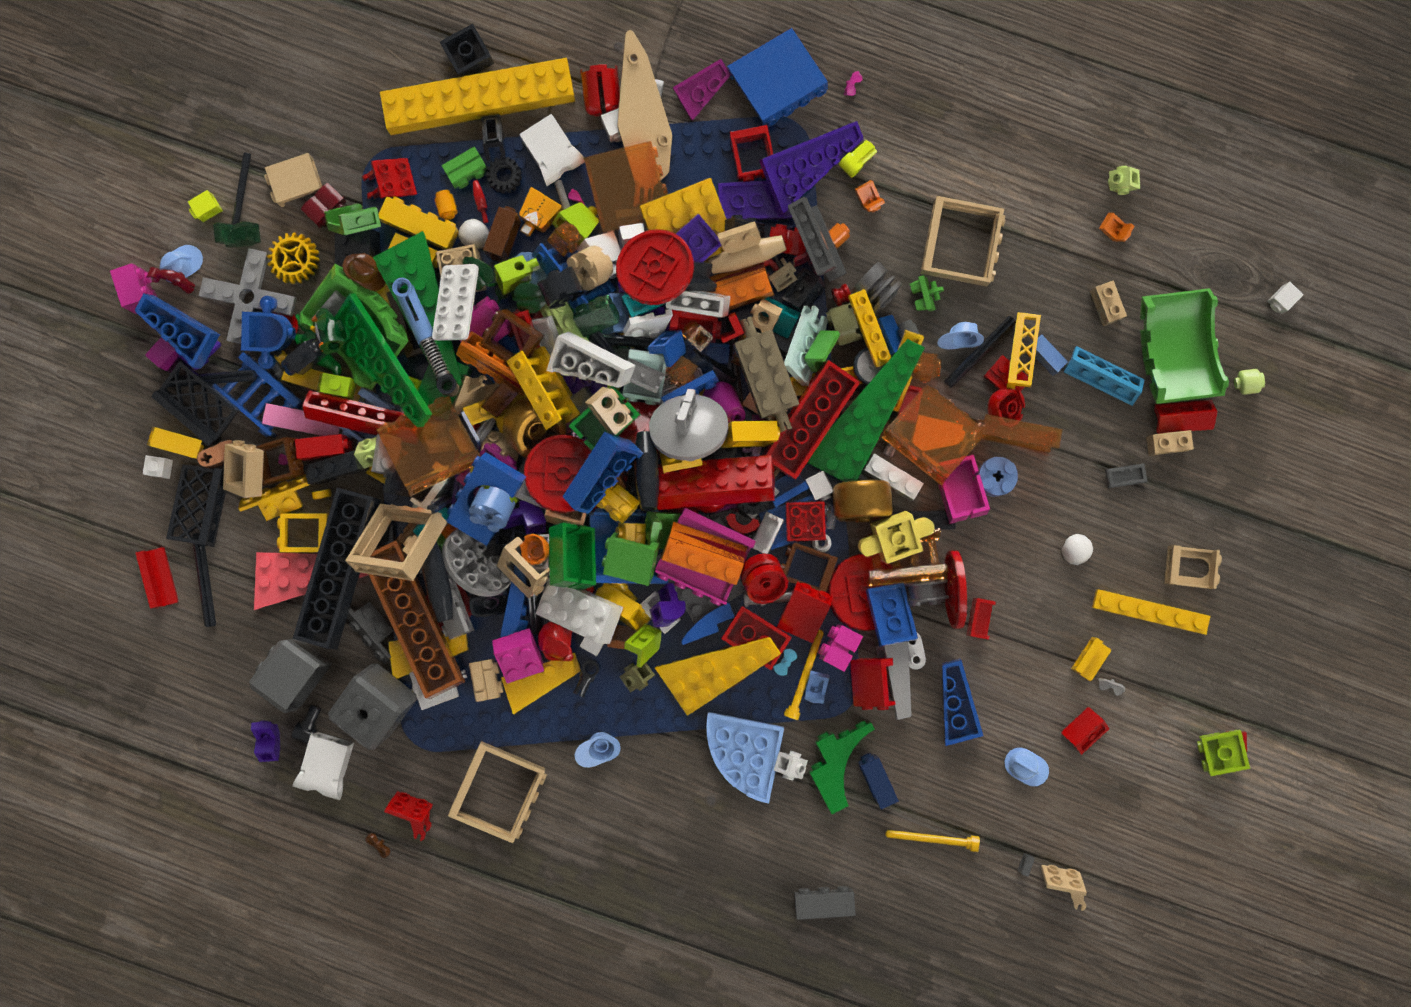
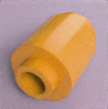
(445, 205)

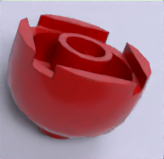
(1006, 404)

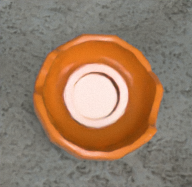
(534, 549)

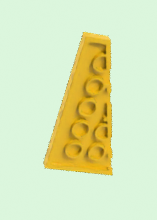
(710, 674)

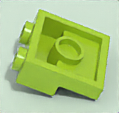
(1223, 752)

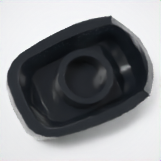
(488, 606)

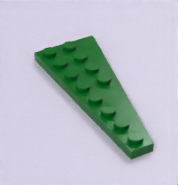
(413, 261)
(378, 361)
(857, 430)

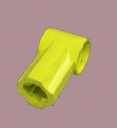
(854, 161)

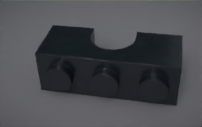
(333, 467)

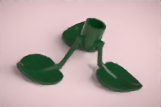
(526, 294)

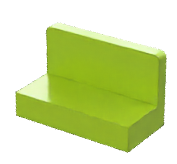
(644, 643)

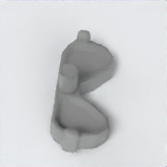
(1105, 684)

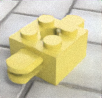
(896, 537)

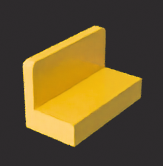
(1091, 658)

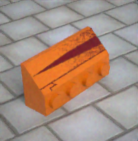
(743, 285)
(486, 361)
(704, 553)

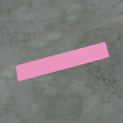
(295, 420)

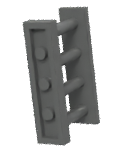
(817, 239)

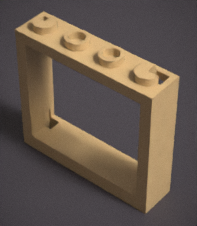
(995, 239)
(360, 555)
(524, 811)

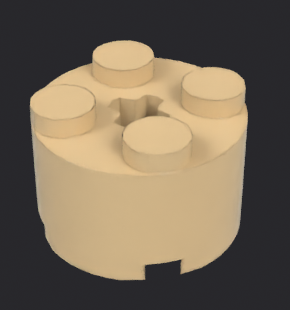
(591, 267)

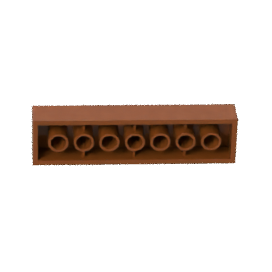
(416, 627)

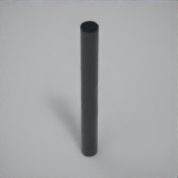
(241, 188)

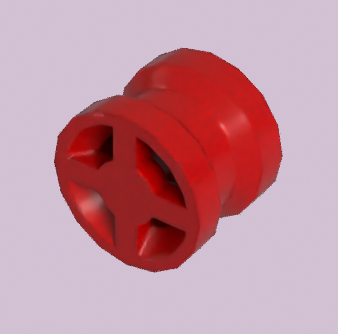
(841, 294)

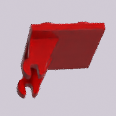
(392, 178)
(413, 810)

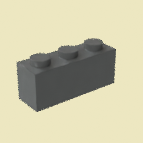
(824, 903)

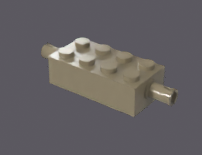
(765, 374)

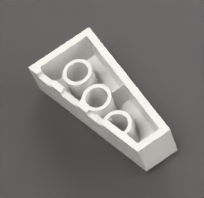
(587, 361)

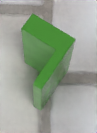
(821, 349)

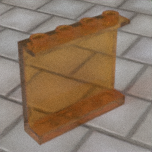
(623, 182)
(934, 434)
(428, 452)

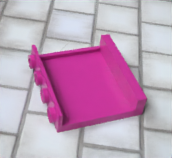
(698, 582)

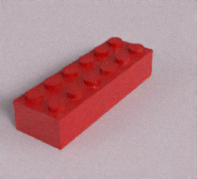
(812, 418)
(718, 483)

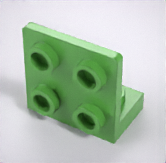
(659, 526)

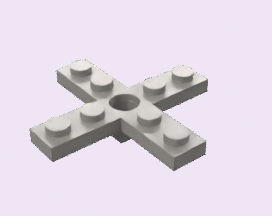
(250, 282)

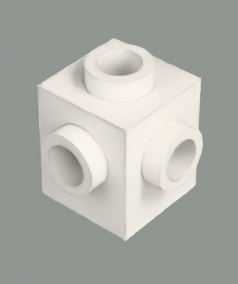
(790, 765)

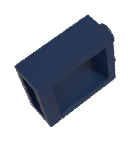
(877, 780)

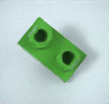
(927, 302)

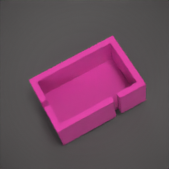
(964, 495)
(837, 648)

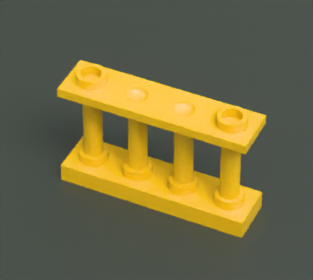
(552, 381)

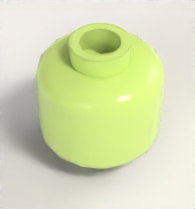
(1249, 381)

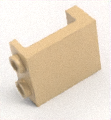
(293, 179)

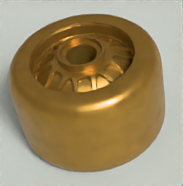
(524, 428)
(862, 500)

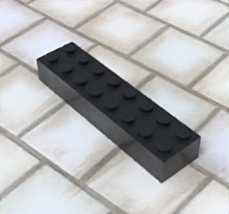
(332, 578)

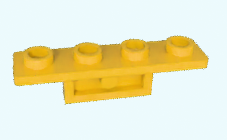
(869, 328)
(277, 499)

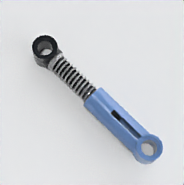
(423, 334)

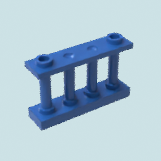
(548, 264)
(263, 376)

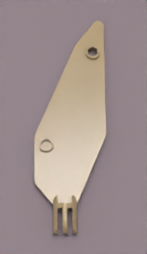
(640, 105)

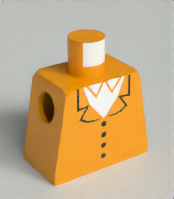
(538, 212)

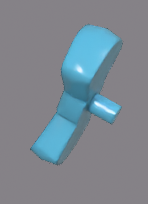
(789, 656)

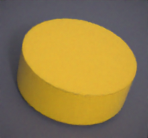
(321, 494)

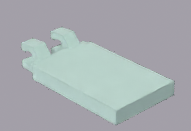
(803, 338)

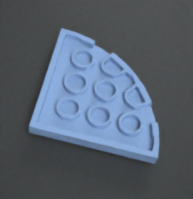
(745, 752)

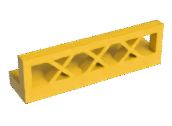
(1017, 344)

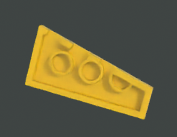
(400, 664)
(528, 689)

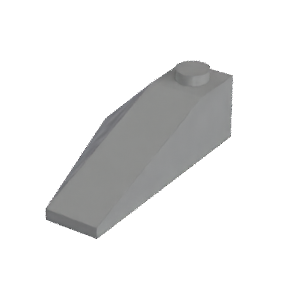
(461, 622)

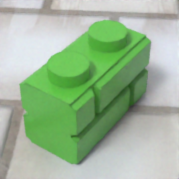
(465, 168)

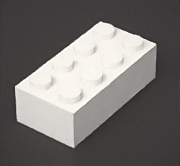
(580, 612)

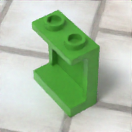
(352, 219)
(630, 560)

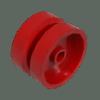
(763, 578)

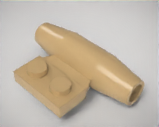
(745, 248)

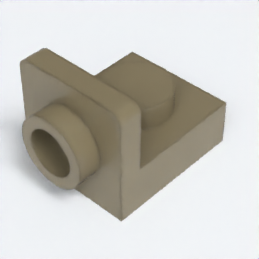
(783, 276)

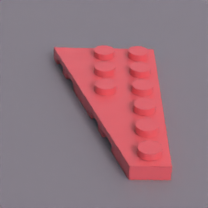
(282, 577)

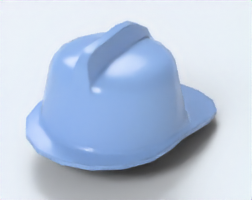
(183, 259)
(961, 336)
(597, 750)
(1026, 766)

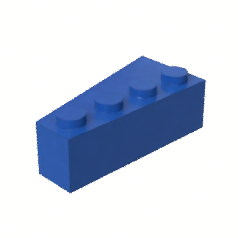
(181, 331)
(600, 471)
(959, 711)

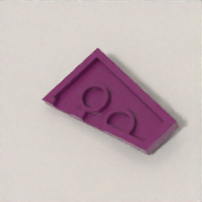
(701, 87)

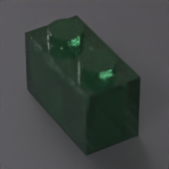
(596, 315)

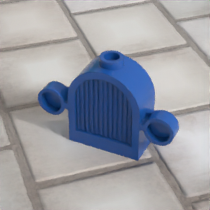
(266, 332)

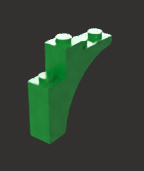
(830, 774)

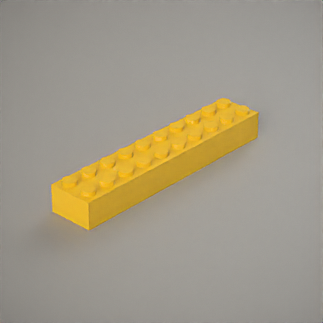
(477, 96)

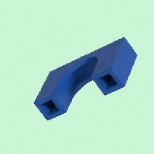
(488, 472)

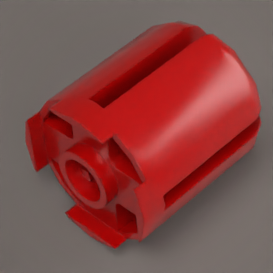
(591, 89)

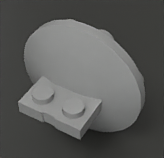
(688, 427)
(474, 565)

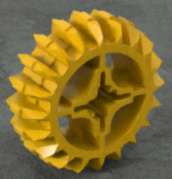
(288, 264)

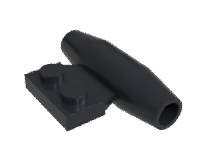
(644, 474)
(438, 585)

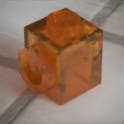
(565, 239)
(696, 335)
(927, 367)
(682, 372)

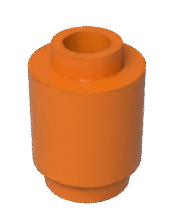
(839, 234)

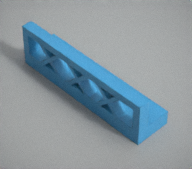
(1103, 377)

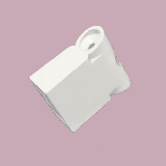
(551, 149)
(324, 765)

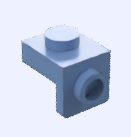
(816, 687)

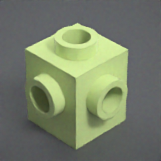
(1124, 180)
(365, 452)

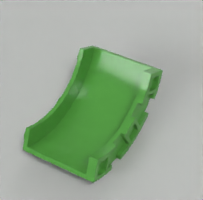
(375, 305)
(1181, 346)

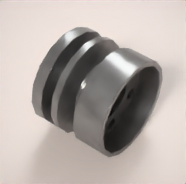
(877, 287)

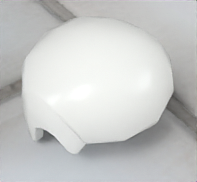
(474, 233)
(1077, 549)

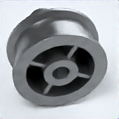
(927, 591)

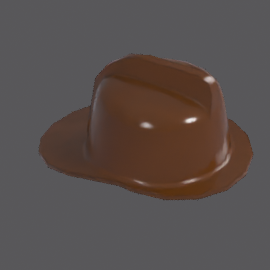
(364, 271)

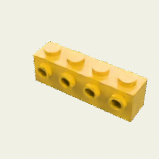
(414, 221)

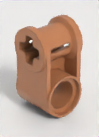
(216, 453)

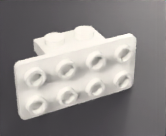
(455, 302)

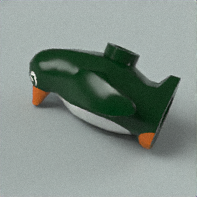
(328, 331)

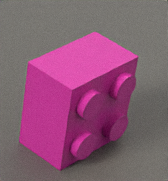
(131, 285)
(518, 655)

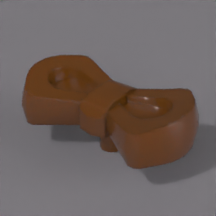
(372, 840)

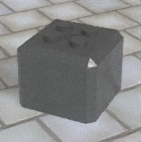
(289, 674)
(381, 697)

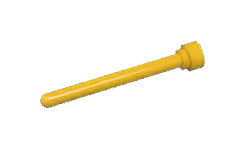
(793, 709)
(971, 843)

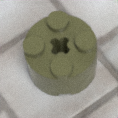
(845, 322)

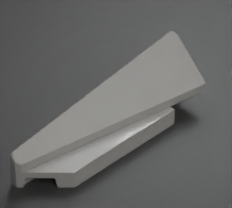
(898, 677)

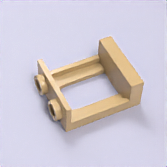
(511, 555)
(1212, 558)

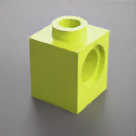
(204, 206)

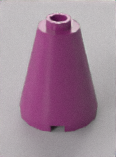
(728, 399)

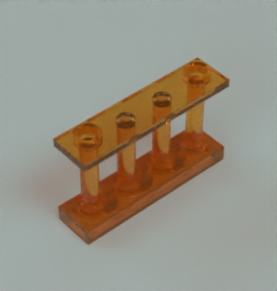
(1020, 433)
(915, 572)

